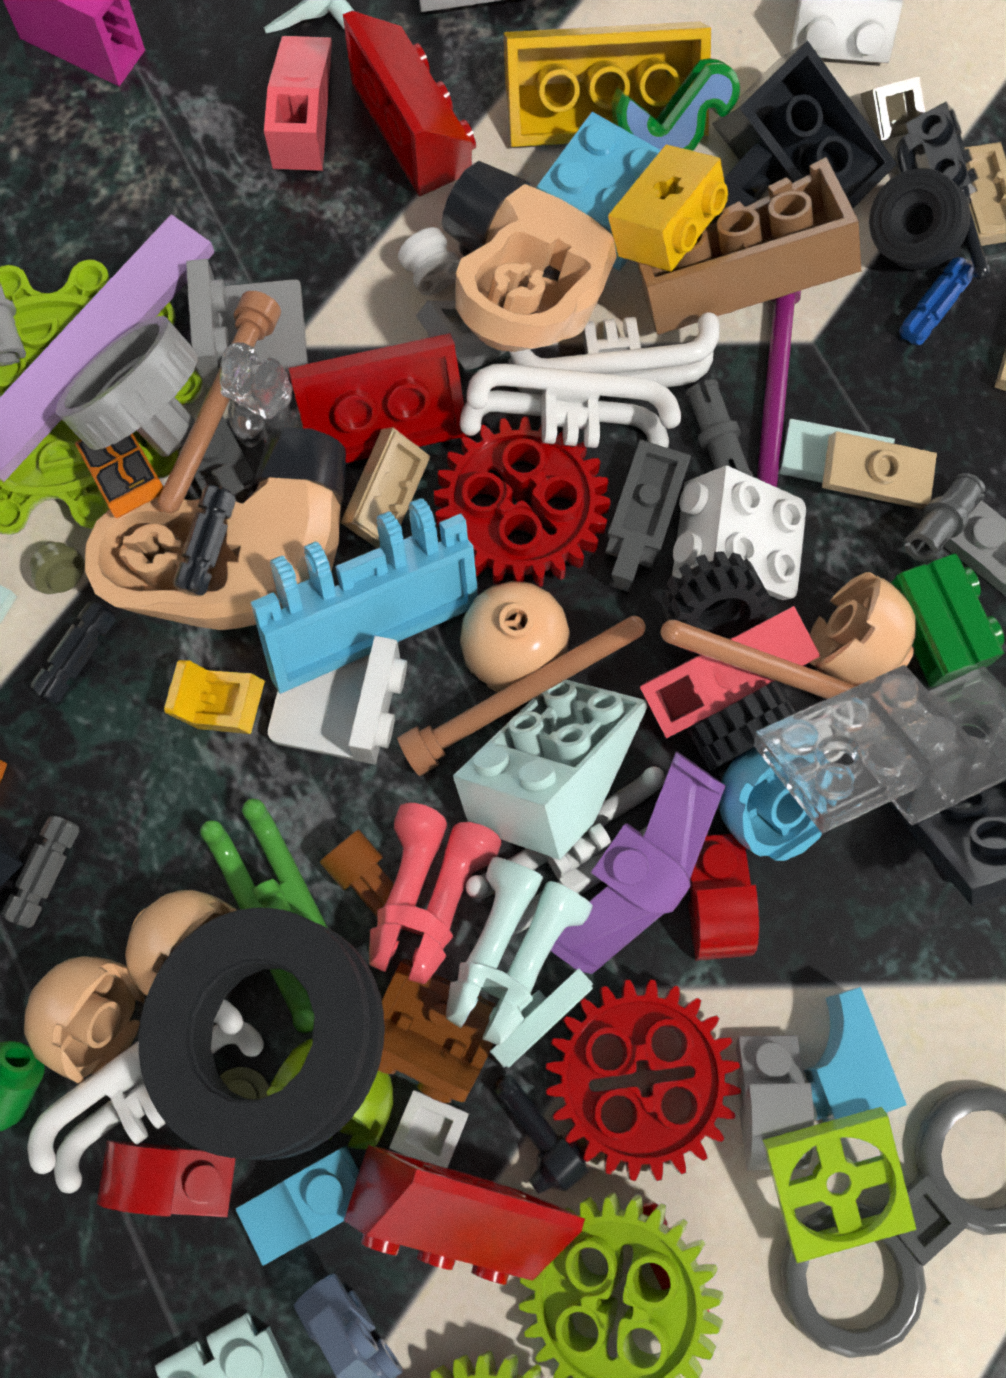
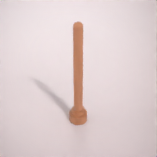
(255, 318)
(752, 659)
(427, 745)

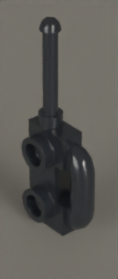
(940, 137)

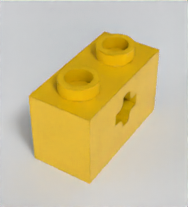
(668, 207)

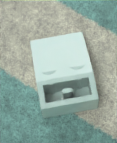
(550, 767)

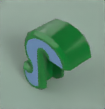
(684, 117)

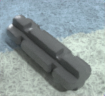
(40, 871)

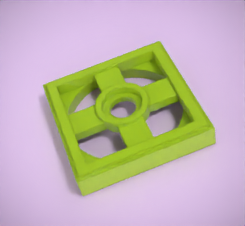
(849, 1230)

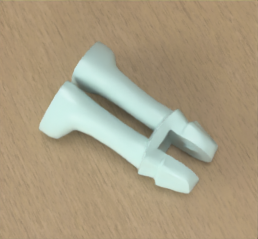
(555, 911)

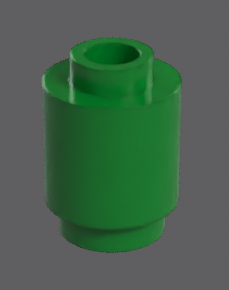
(18, 1081)

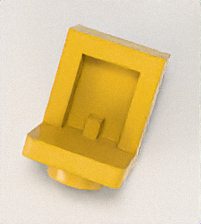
(214, 698)

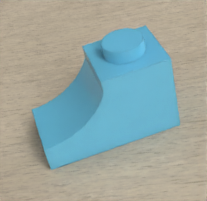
(854, 1066)
(300, 1206)

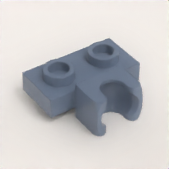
(343, 1332)

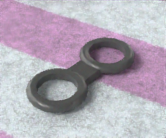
(938, 1219)

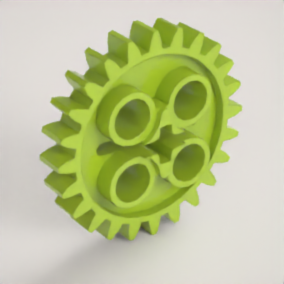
(673, 1315)

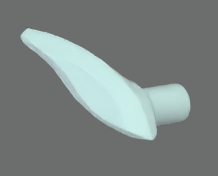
(309, 10)

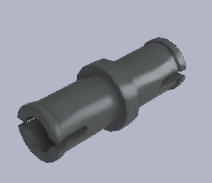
(718, 432)
(944, 517)

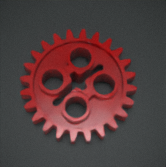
(557, 474)
(650, 1135)

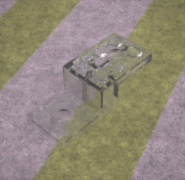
(902, 744)

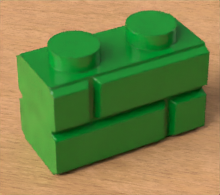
(950, 622)

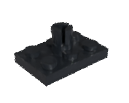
(968, 843)

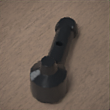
(558, 1162)

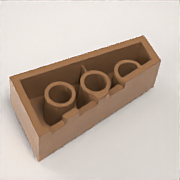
(760, 252)

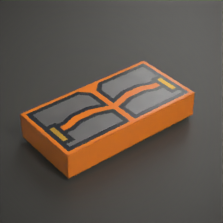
(122, 474)

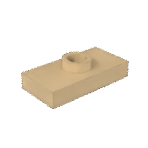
(989, 202)
(879, 470)
(385, 484)

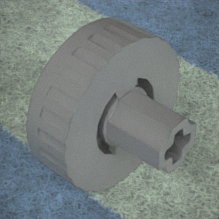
(133, 389)

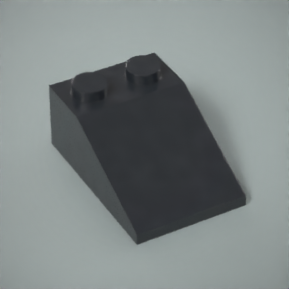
(803, 117)

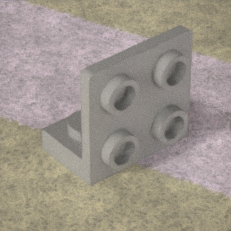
(214, 323)

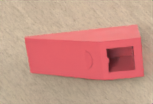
(298, 103)
(708, 685)

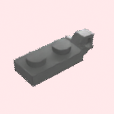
(644, 510)

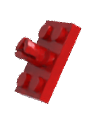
(395, 387)

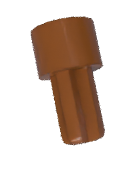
(356, 865)

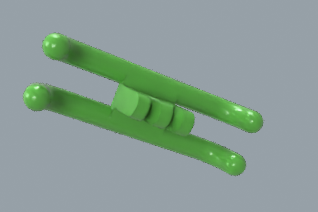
(290, 895)

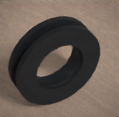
(179, 1030)

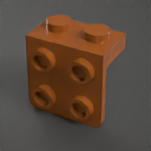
(428, 1045)

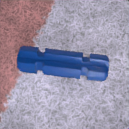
(937, 301)

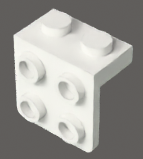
(848, 28)
(745, 517)
(344, 709)

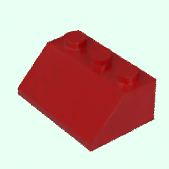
(407, 103)
(456, 1218)

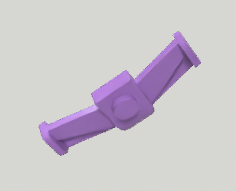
(645, 871)

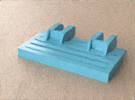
(381, 594)

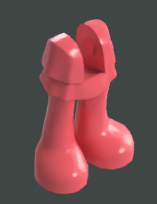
(421, 834)

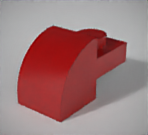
(723, 901)
(165, 1180)

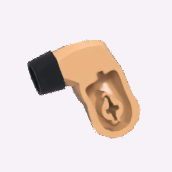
(527, 262)
(292, 505)

